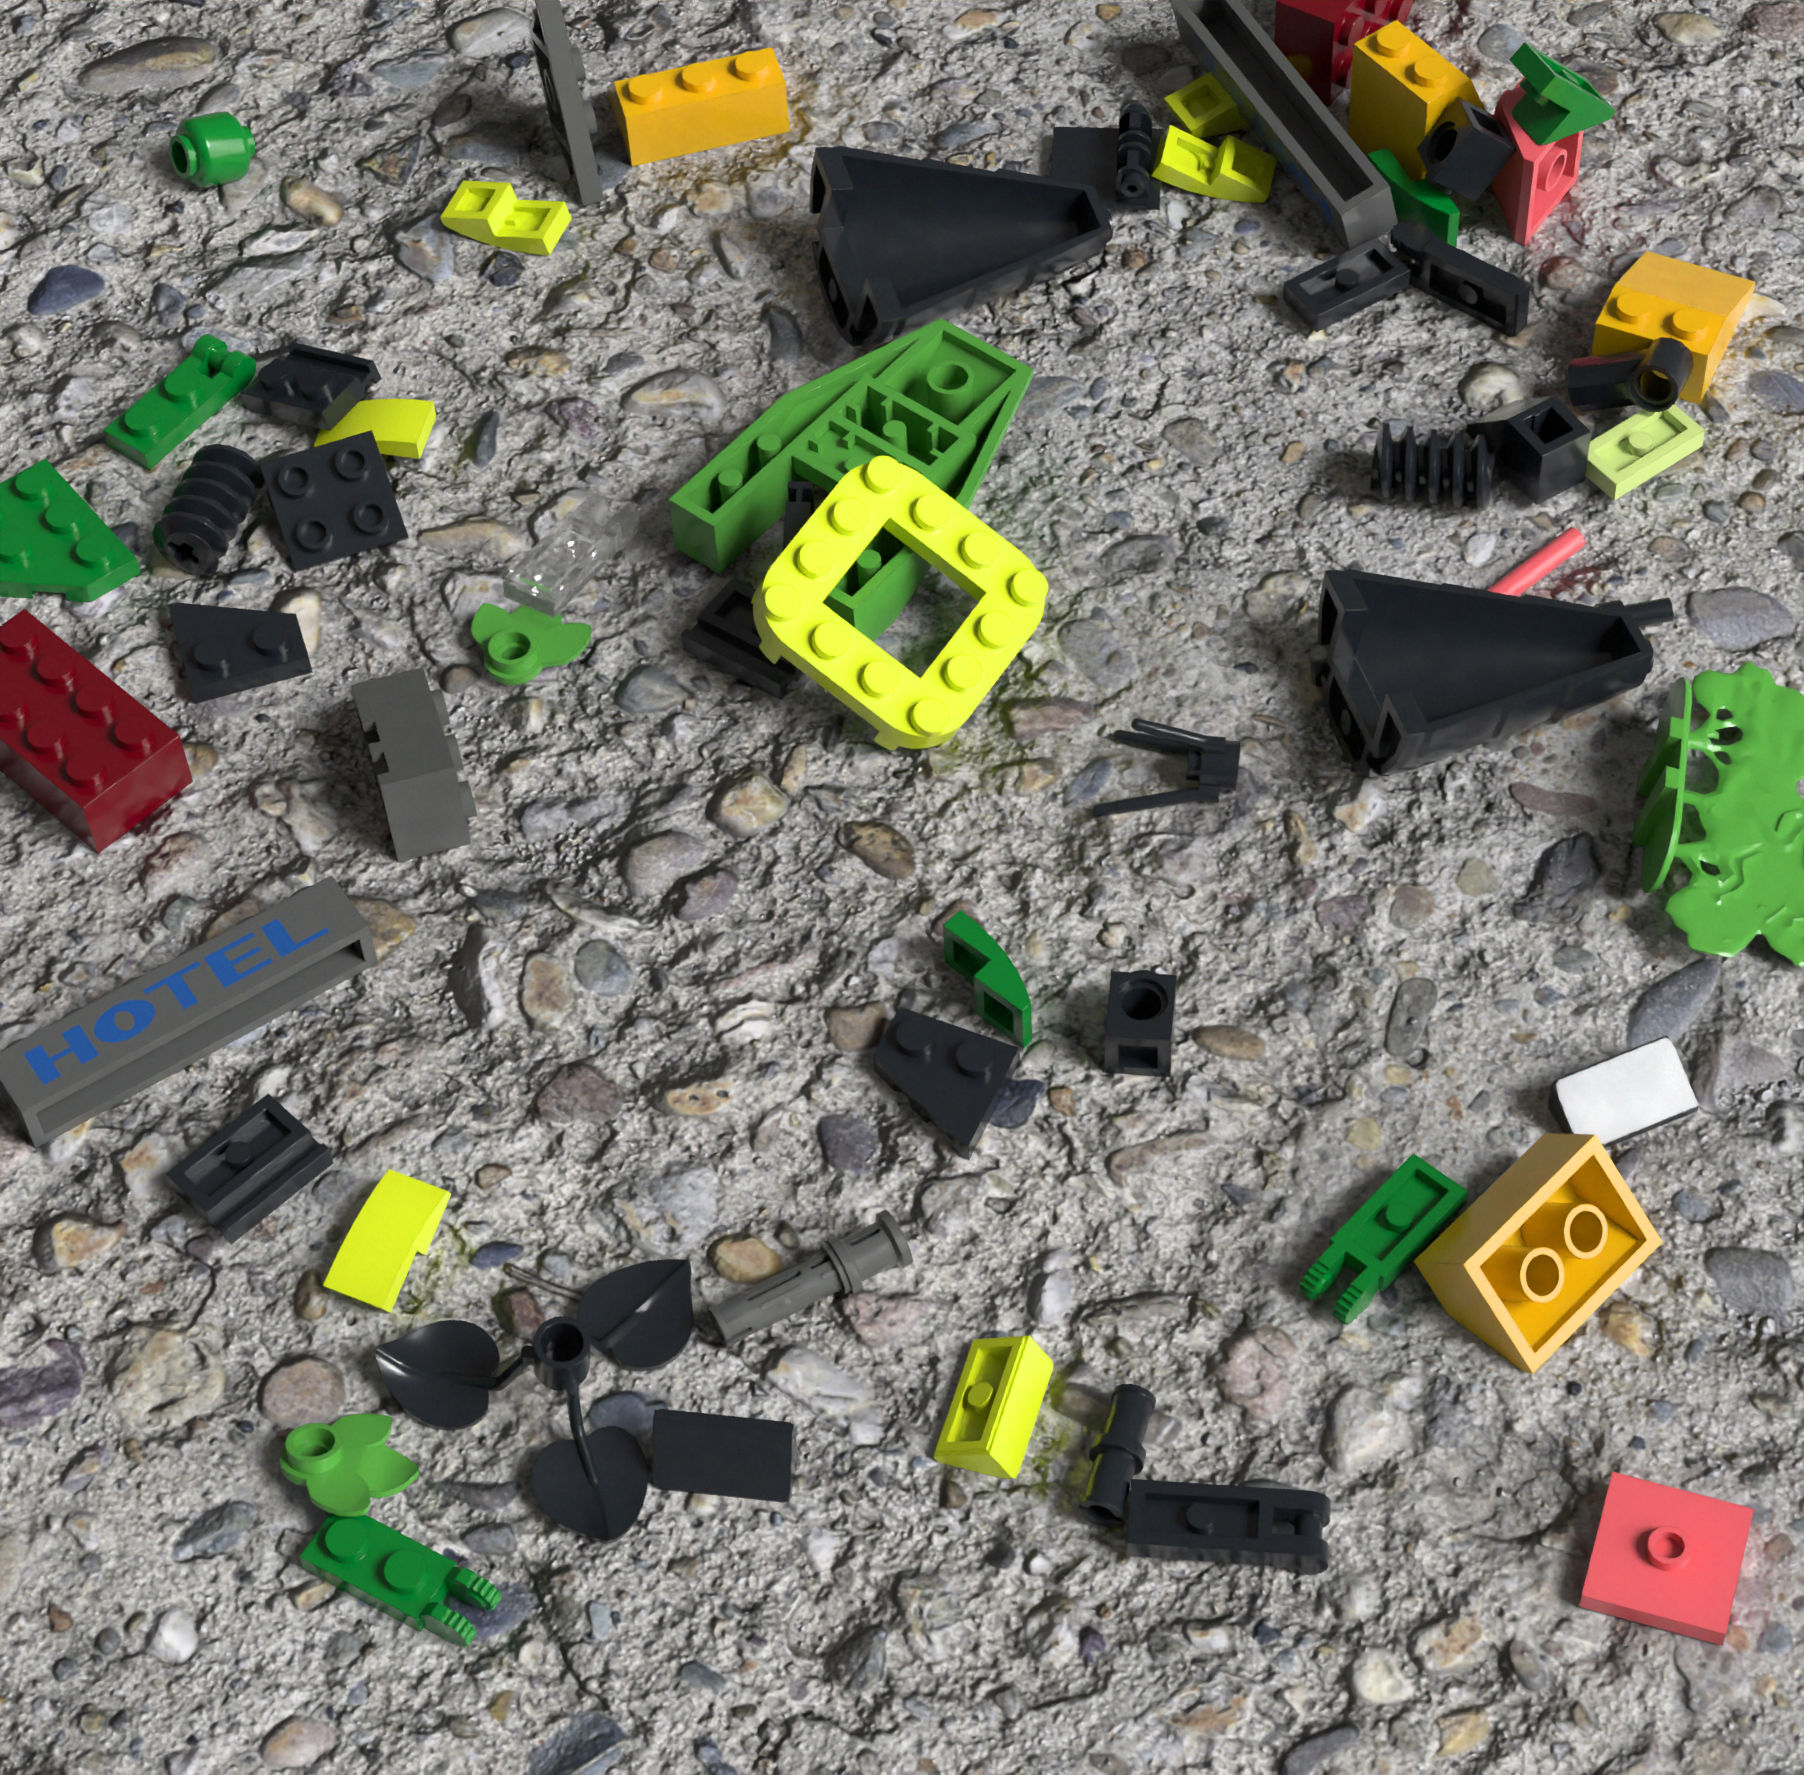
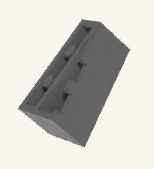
(414, 763)

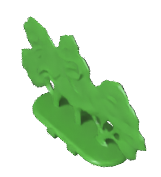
(1748, 820)

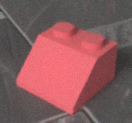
(1534, 175)

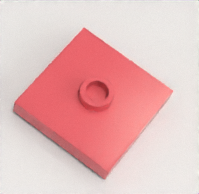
(1667, 1558)

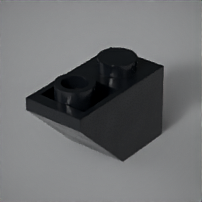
(1536, 445)

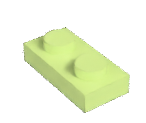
(1641, 449)

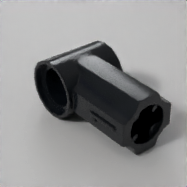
(1629, 377)

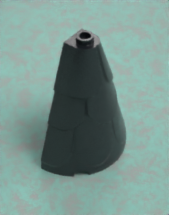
(938, 238)
(1458, 666)

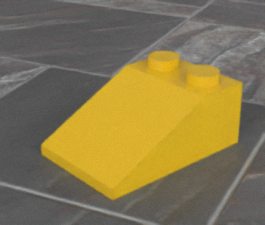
(1675, 302)

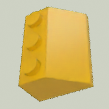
(700, 106)
(1540, 1249)

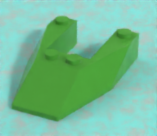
(924, 400)

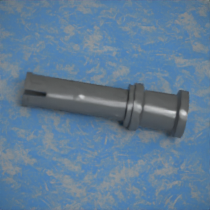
(838, 1267)

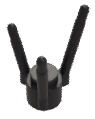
(1209, 761)

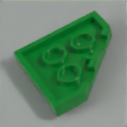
(56, 540)

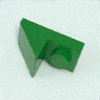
(1556, 98)

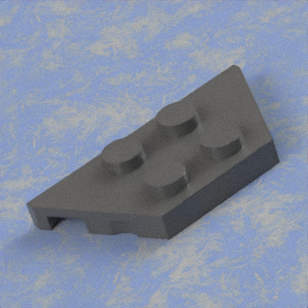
(569, 115)

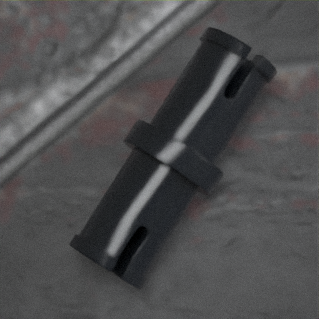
(1117, 1455)

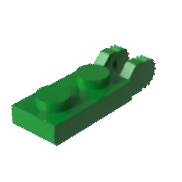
(1385, 1235)
(397, 1575)

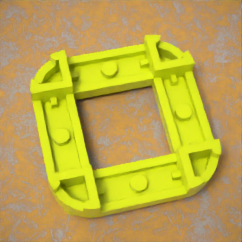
(851, 666)

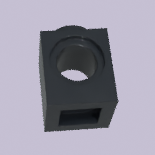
(1465, 150)
(1135, 1044)

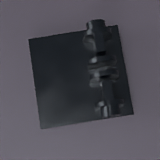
(1112, 160)
(333, 501)

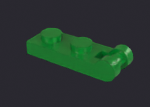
(180, 402)

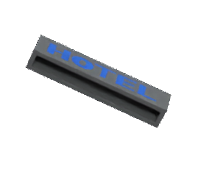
(1288, 118)
(184, 1010)

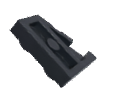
(237, 648)
(946, 1074)

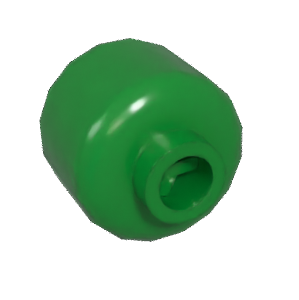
(211, 149)

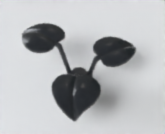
(579, 1484)

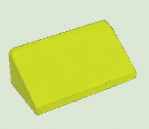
(995, 1406)

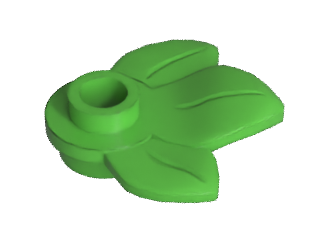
(525, 642)
(346, 1463)

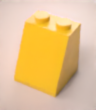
(1401, 94)

